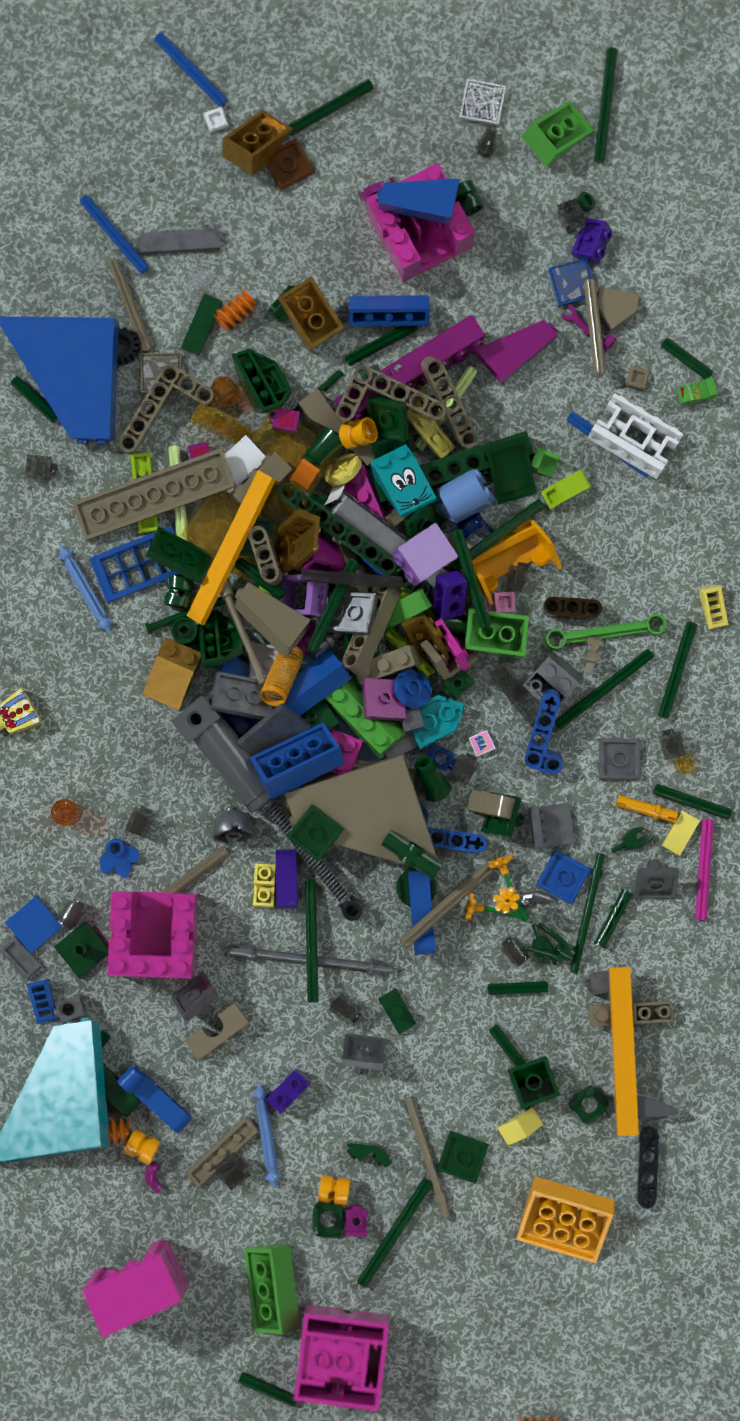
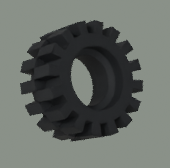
(132, 352)

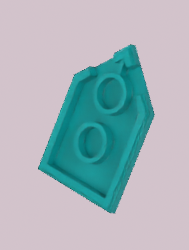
(440, 719)

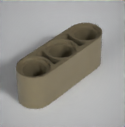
(261, 547)
(491, 804)

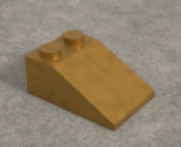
(255, 142)
(310, 313)
(172, 673)

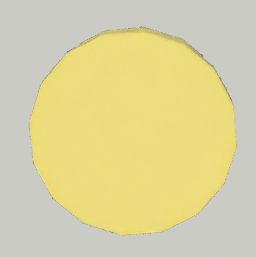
(344, 470)

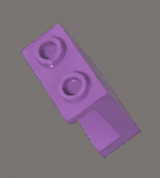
(424, 554)

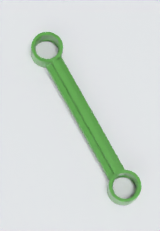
(606, 631)

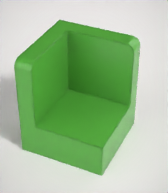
(545, 462)

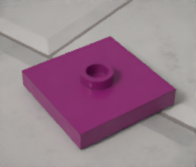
(381, 700)

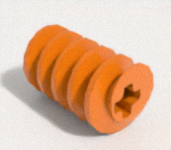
(235, 311)
(119, 1131)

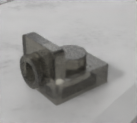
(516, 576)
(671, 744)

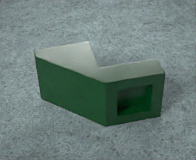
(362, 1149)

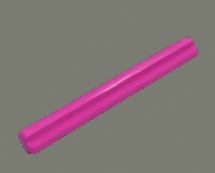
(704, 869)

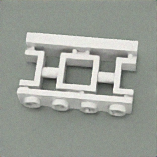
(628, 448)

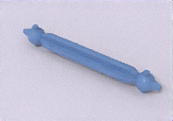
(85, 589)
(266, 1135)

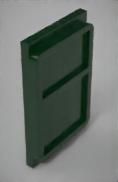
(510, 469)

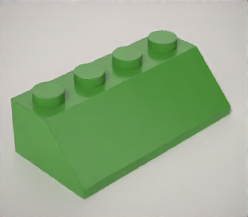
(375, 733)
(272, 1288)

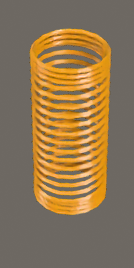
(281, 692)

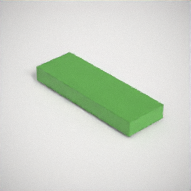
(408, 607)

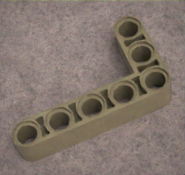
(388, 392)
(159, 403)

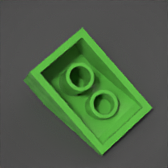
(557, 133)
(503, 638)

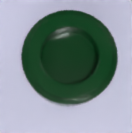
(586, 201)

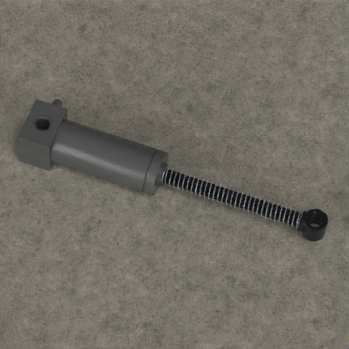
(233, 763)

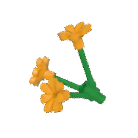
(507, 901)

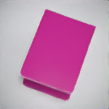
(420, 234)

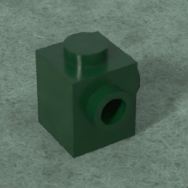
(457, 684)

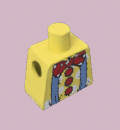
(18, 713)

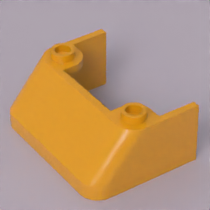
(521, 545)

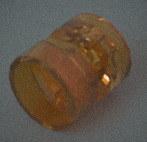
(65, 812)

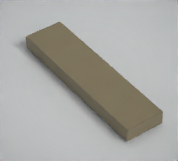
(229, 1143)

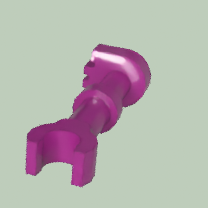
(607, 342)

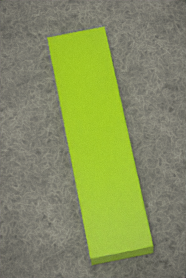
(141, 466)

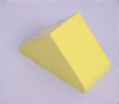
(520, 1126)

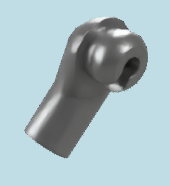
(526, 897)

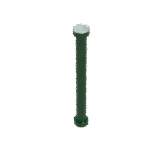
(170, 619)

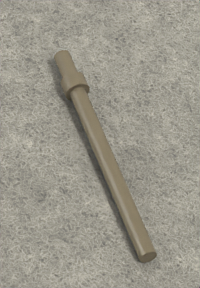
(227, 594)
(440, 1195)

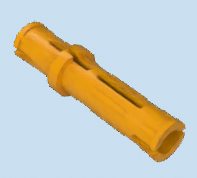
(649, 809)

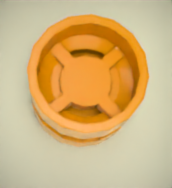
(358, 433)
(141, 1146)
(334, 1190)

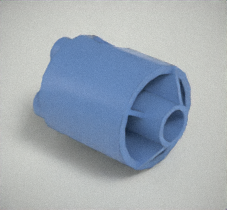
(464, 496)

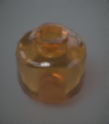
(225, 391)

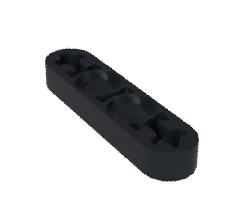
(651, 1167)

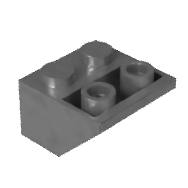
(553, 675)

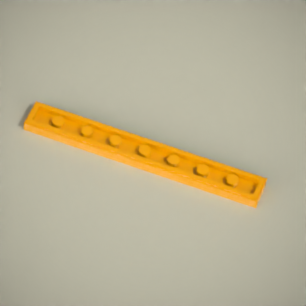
(231, 547)
(623, 1051)

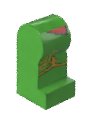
(697, 392)

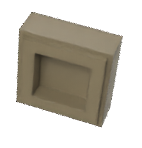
(637, 378)

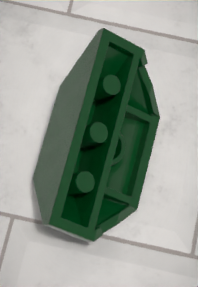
(261, 380)
(219, 641)

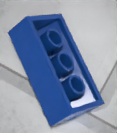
(297, 760)

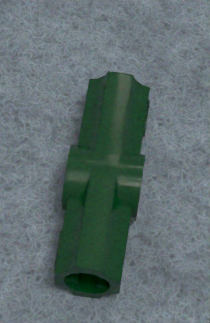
(411, 854)

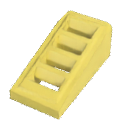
(706, 608)

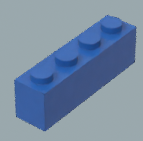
(389, 310)

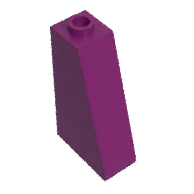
(515, 350)

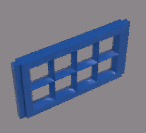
(104, 579)

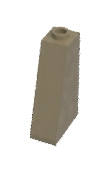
(272, 618)

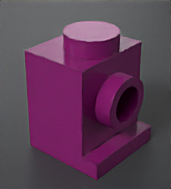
(352, 1229)

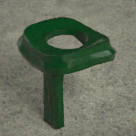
(589, 1091)
(320, 1230)

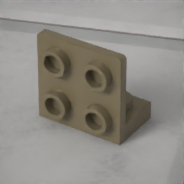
(439, 662)

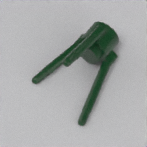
(563, 948)

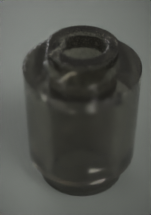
(72, 913)
(514, 951)

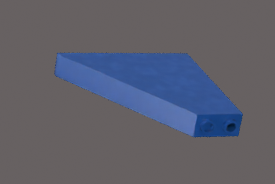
(73, 368)

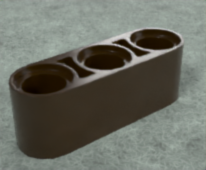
(581, 604)

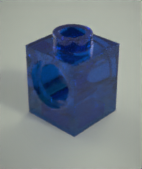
(436, 749)

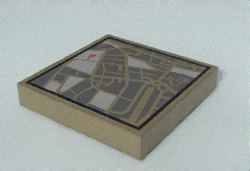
(151, 367)

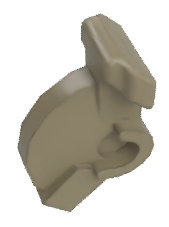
(592, 655)

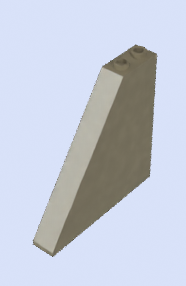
(368, 806)

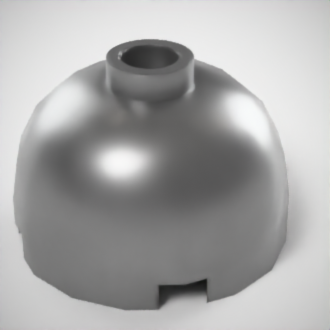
(232, 825)

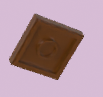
(289, 165)

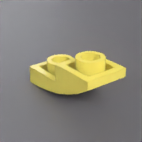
(264, 885)

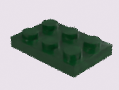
(178, 555)

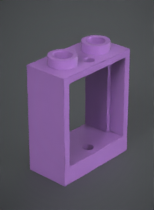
(313, 607)

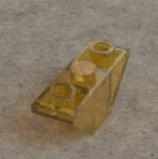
(219, 424)

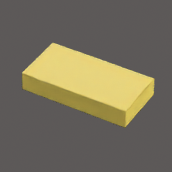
(680, 833)

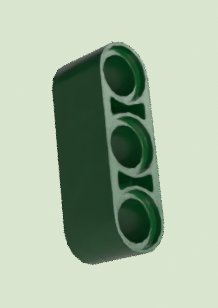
(119, 1097)

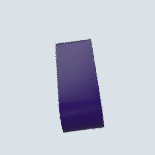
(286, 879)

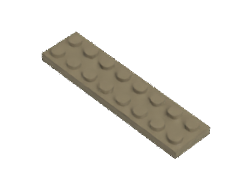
(154, 494)

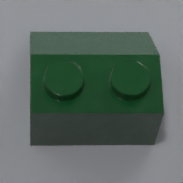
(533, 1082)

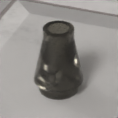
(487, 143)

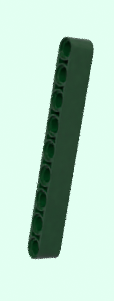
(345, 536)

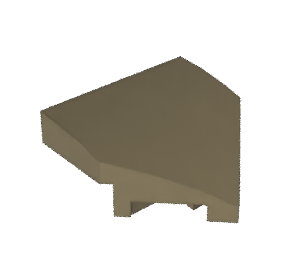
(616, 306)

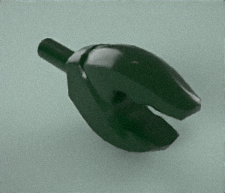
(631, 842)
(542, 943)

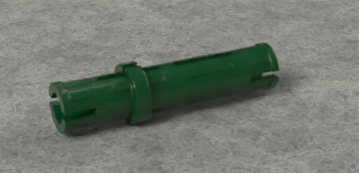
(613, 918)

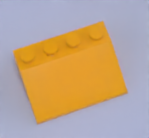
(565, 1219)

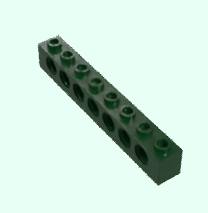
(458, 460)

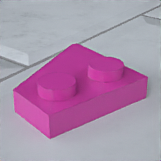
(457, 652)

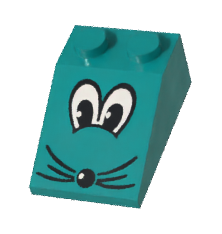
(402, 481)

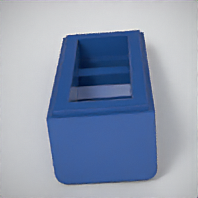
(31, 986)

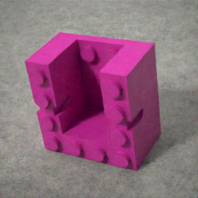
(401, 245)
(157, 935)
(135, 1291)
(342, 1359)

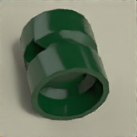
(468, 199)
(180, 585)
(185, 631)

